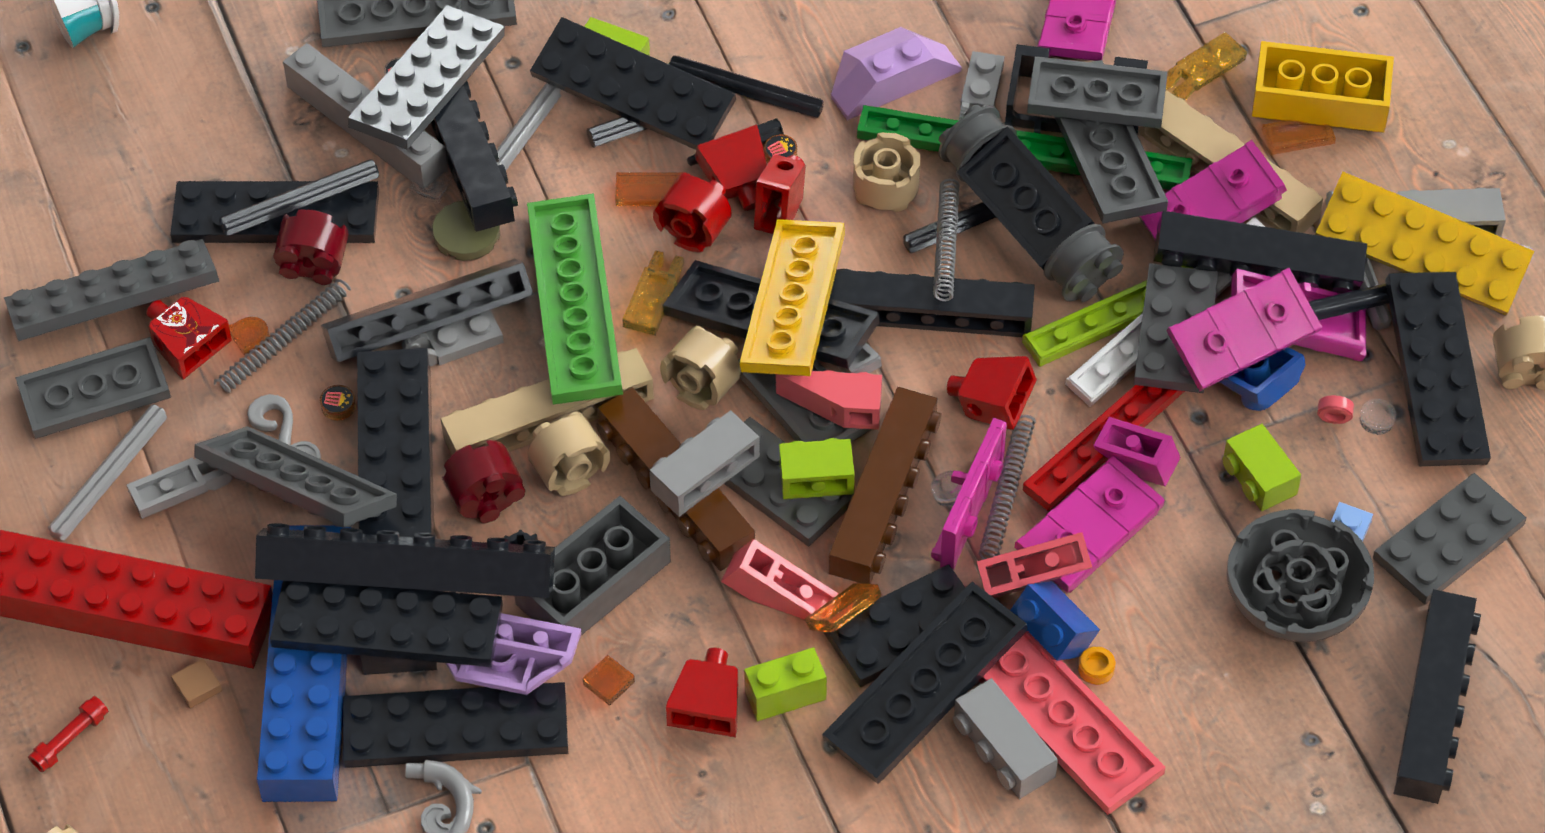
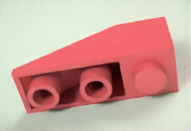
(842, 398)

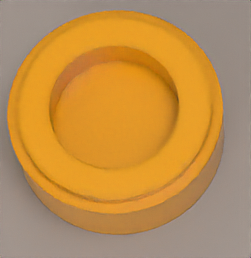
(1096, 665)

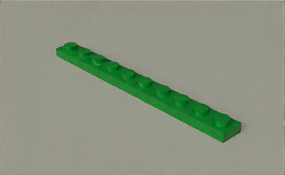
(1050, 150)

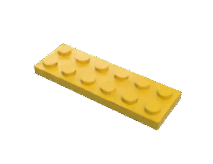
(1426, 240)
(793, 298)

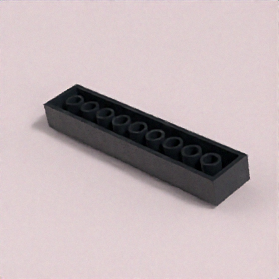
(396, 454)

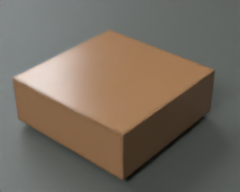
(196, 683)

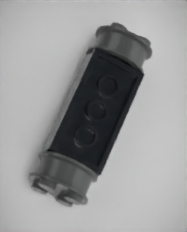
(1030, 203)

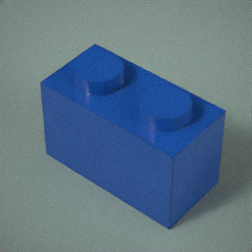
(1055, 620)

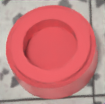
(1335, 409)

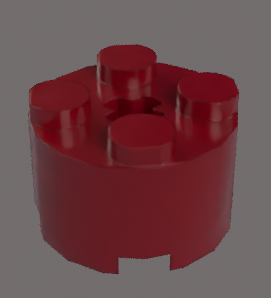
(310, 246)
(483, 481)

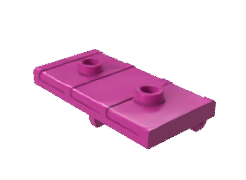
(1077, 28)
(1225, 190)
(1244, 329)
(1339, 335)
(973, 493)
(1106, 509)

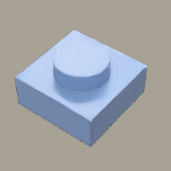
(1354, 518)

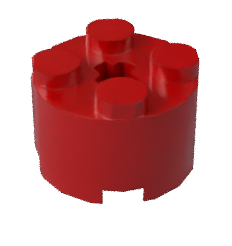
(693, 212)

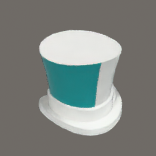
(84, 17)

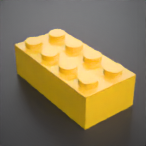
(1323, 86)

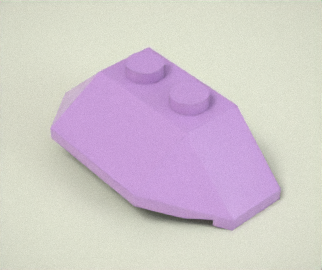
(889, 70)
(524, 655)

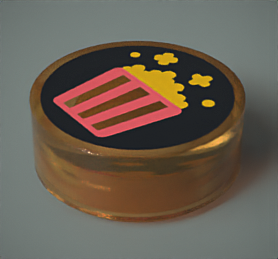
(780, 145)
(337, 402)

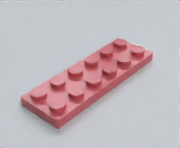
(1075, 725)

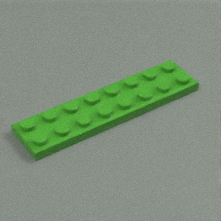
(574, 299)

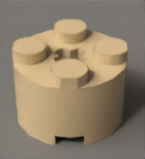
(886, 172)
(1521, 353)
(701, 368)
(567, 454)

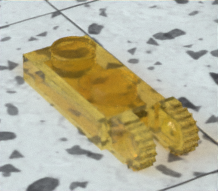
(1205, 65)
(653, 289)

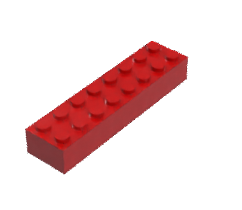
(133, 599)

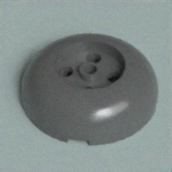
(1308, 556)

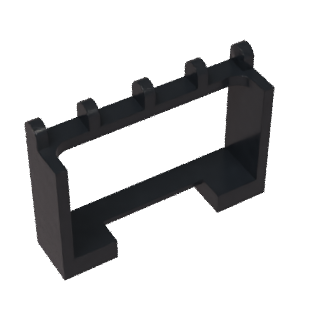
(1023, 67)

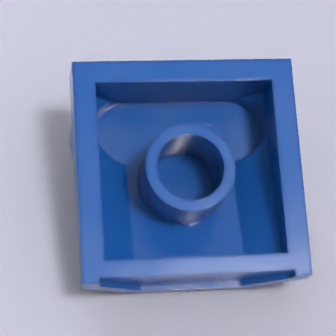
(1268, 379)

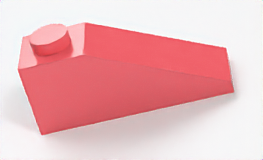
(1034, 564)
(774, 581)

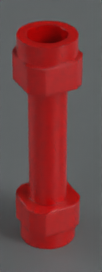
(44, 755)

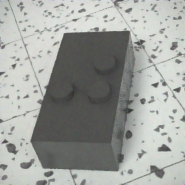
(600, 567)

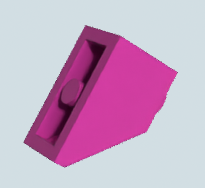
(1141, 450)

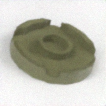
(457, 237)

